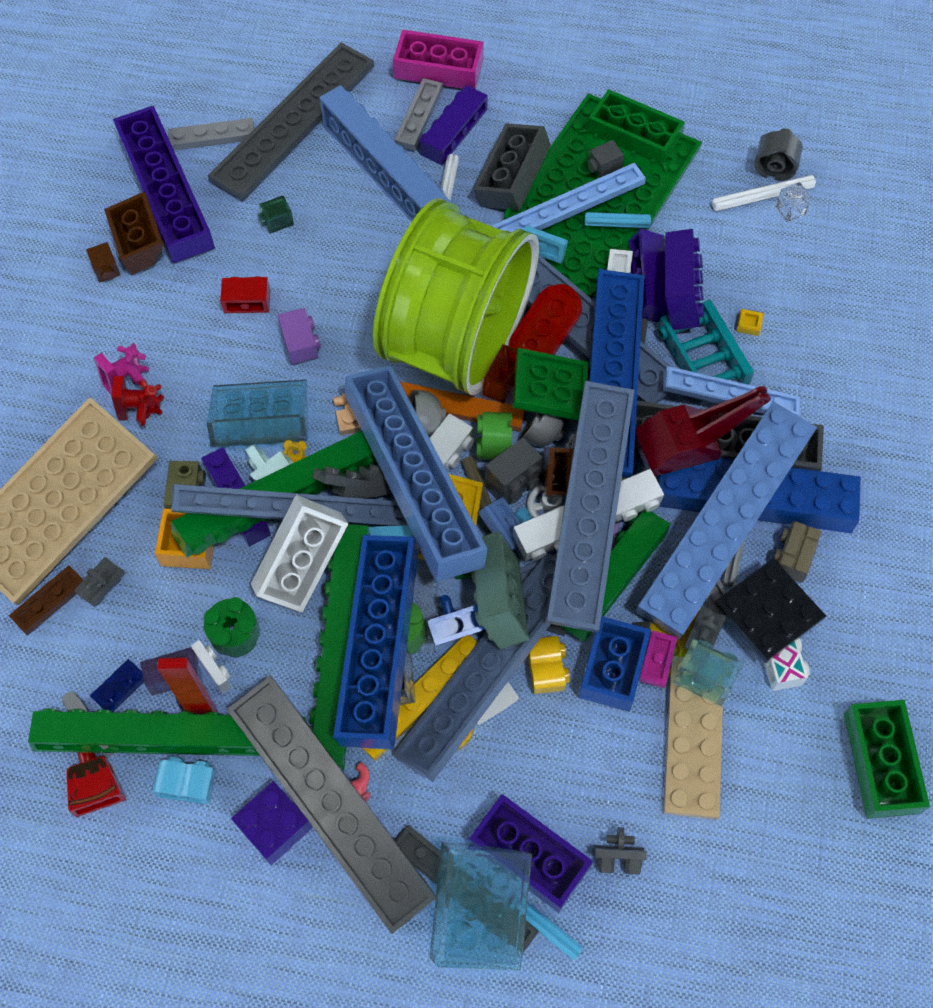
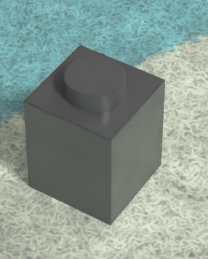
(605, 159)

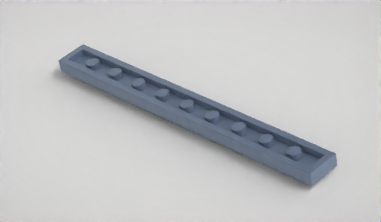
(276, 504)

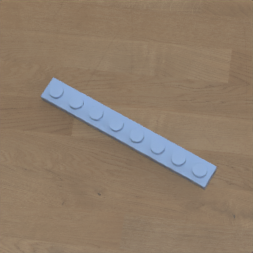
(576, 200)

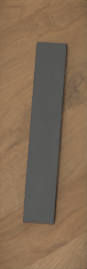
(426, 860)

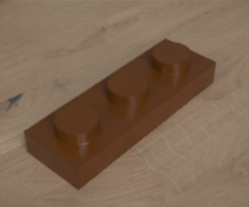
(46, 600)

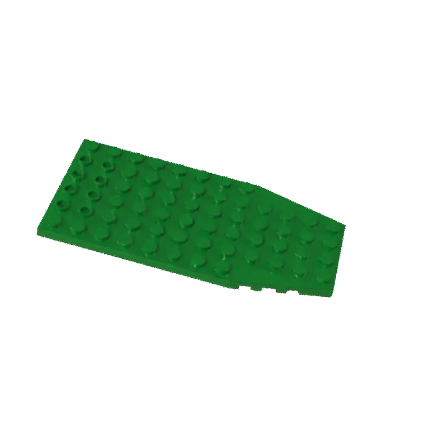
(645, 138)

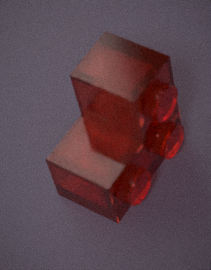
(501, 374)

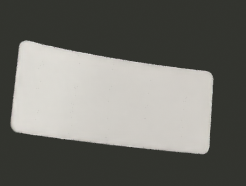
(502, 701)

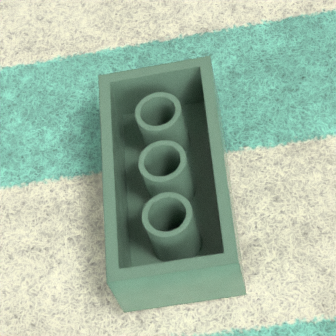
(500, 594)

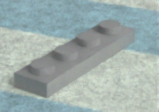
(418, 114)
(210, 134)

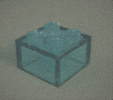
(708, 672)

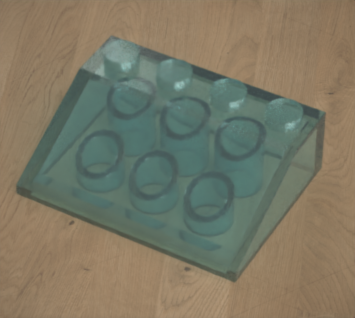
(258, 413)
(480, 907)

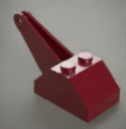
(689, 435)

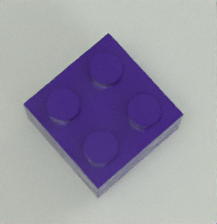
(272, 823)

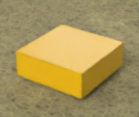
(750, 322)

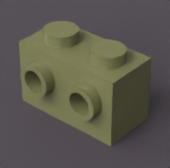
(183, 474)

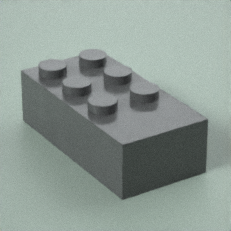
(512, 166)

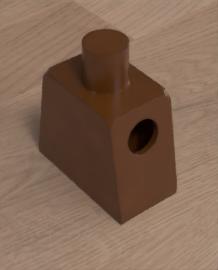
(556, 469)

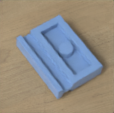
(501, 518)

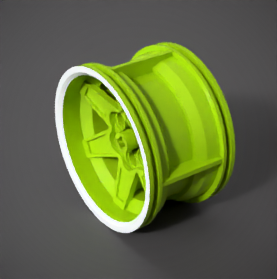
(453, 294)

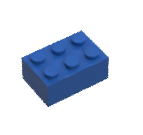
(615, 664)

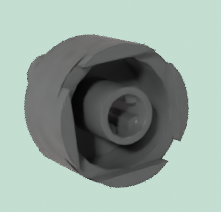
(778, 154)

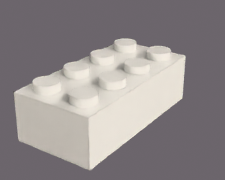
(299, 553)

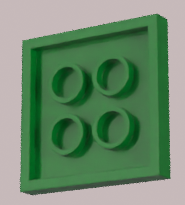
(549, 383)

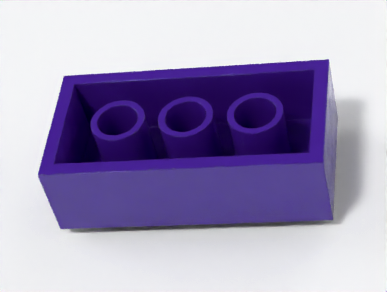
(683, 279)
(555, 863)

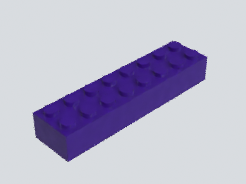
(164, 183)

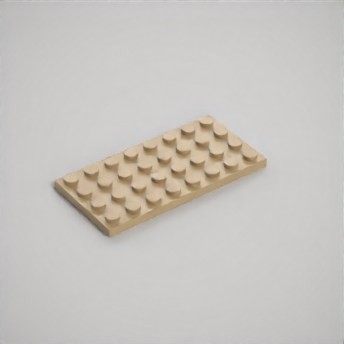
(64, 494)

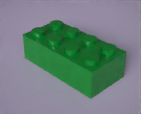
(886, 759)

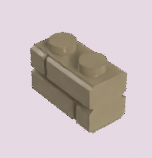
(798, 550)

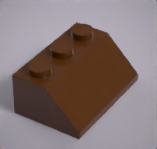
(135, 232)

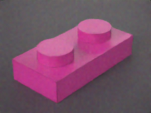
(658, 659)

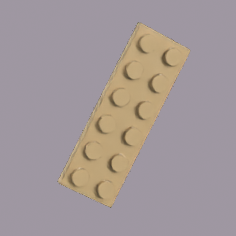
(692, 753)

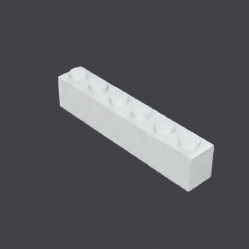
(543, 532)

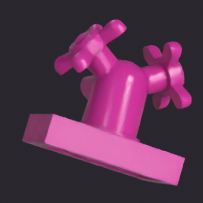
(123, 367)

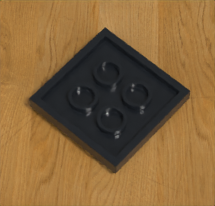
(770, 610)

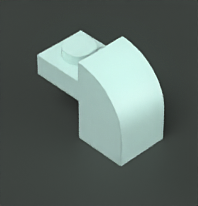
(263, 465)

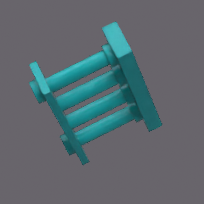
(719, 334)

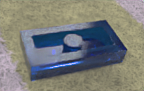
(118, 686)

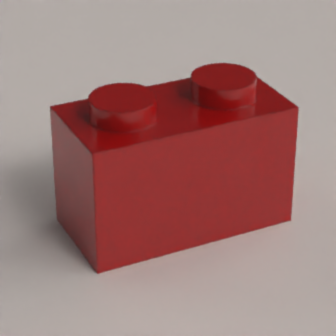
(245, 295)

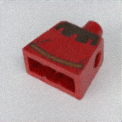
(92, 785)

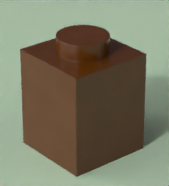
(103, 262)

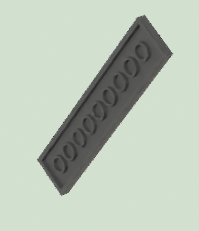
(288, 123)
(332, 804)

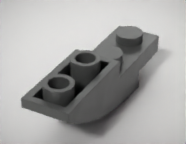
(353, 484)

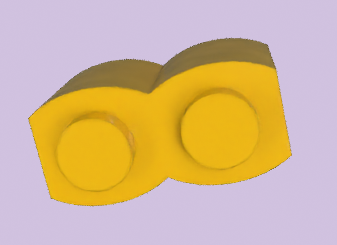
(547, 666)

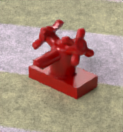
(143, 400)

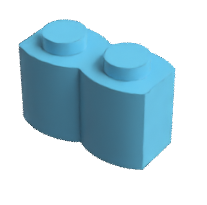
(184, 781)

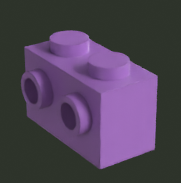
(298, 335)

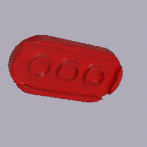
(548, 320)

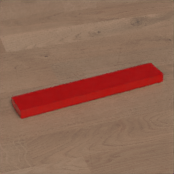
(186, 685)

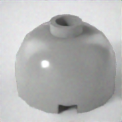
(427, 409)
(543, 429)

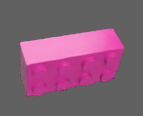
(438, 58)

